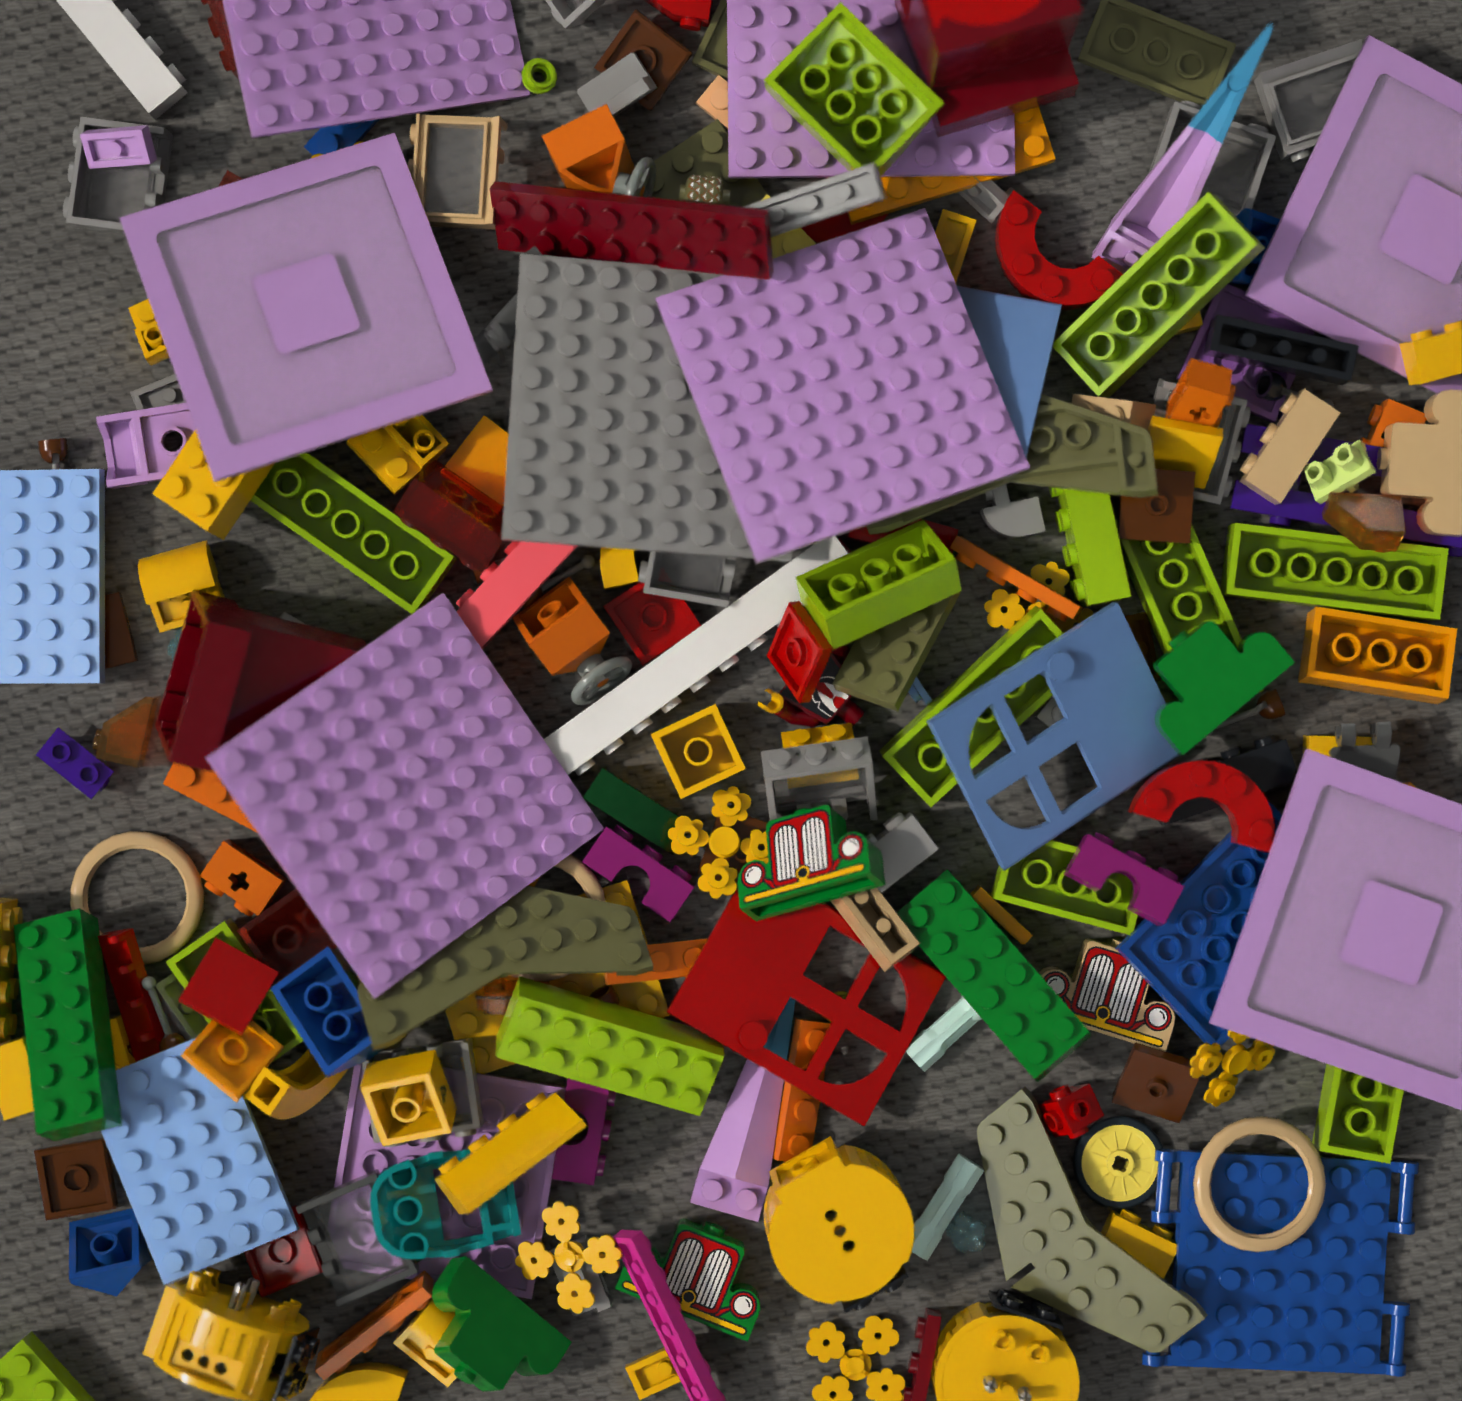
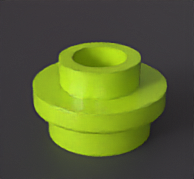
(544, 67)

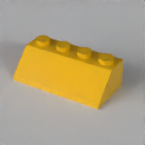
(509, 1152)

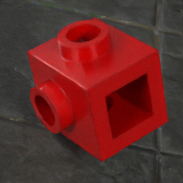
(1071, 1110)

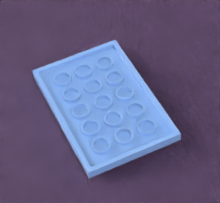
(52, 576)
(193, 1166)

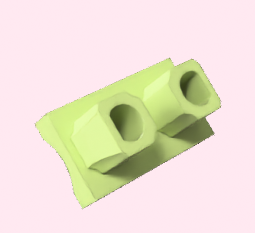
(1339, 472)

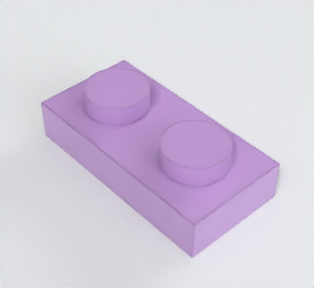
(118, 147)

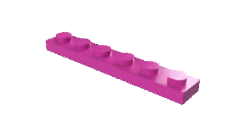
(667, 1316)

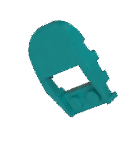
(409, 1216)

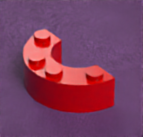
(1033, 274)
(1230, 788)

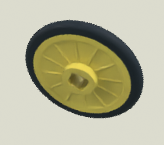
(1097, 1153)

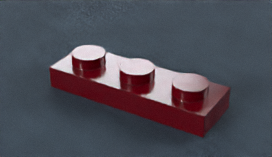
(921, 1362)

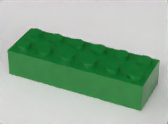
(993, 976)
(67, 1025)

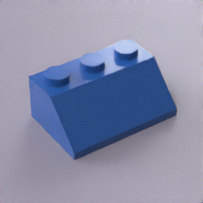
(327, 1011)

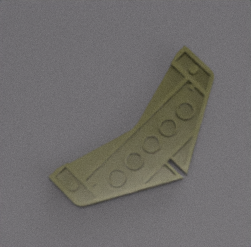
(1068, 451)
(525, 935)
(1073, 1261)

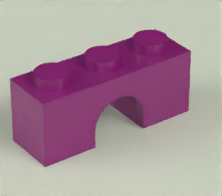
(667, 886)
(1153, 890)
(580, 1159)

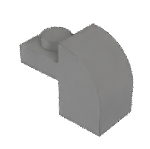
(1012, 518)

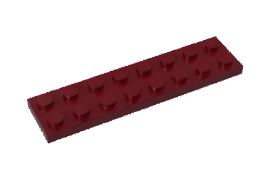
(633, 229)

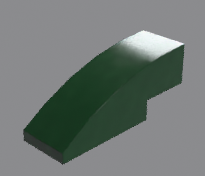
(632, 808)

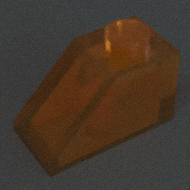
(1367, 519)
(127, 735)

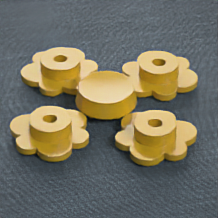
(1016, 611)
(722, 842)
(1233, 1063)
(568, 1256)
(856, 1363)

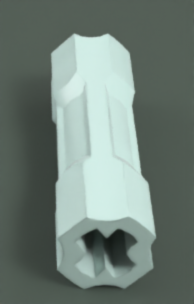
(934, 1041)
(957, 1184)

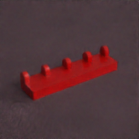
(135, 1004)

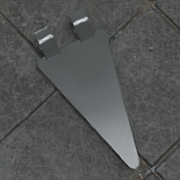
(1377, 758)

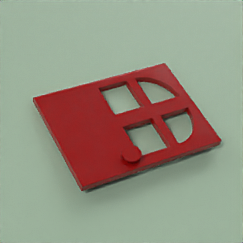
(755, 968)

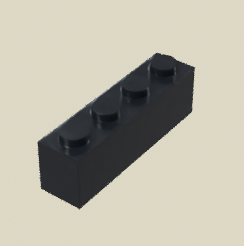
(1280, 350)
(1266, 765)

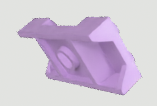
(137, 446)

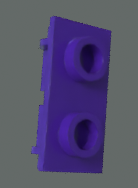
(75, 763)

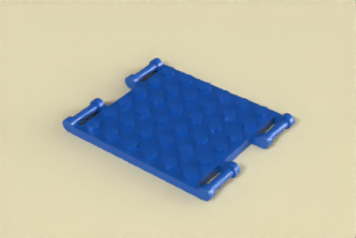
(1297, 1305)

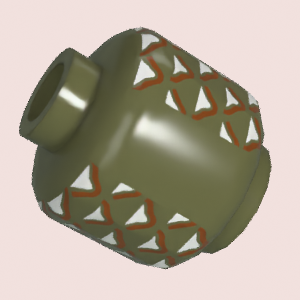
(704, 190)

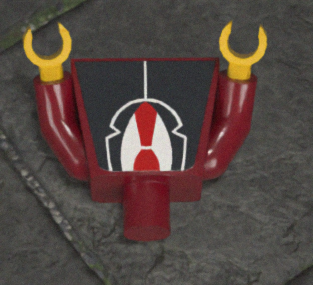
(824, 703)

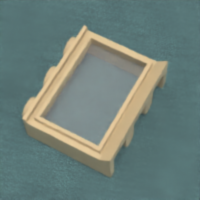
(455, 168)

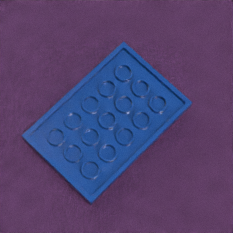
(1195, 946)

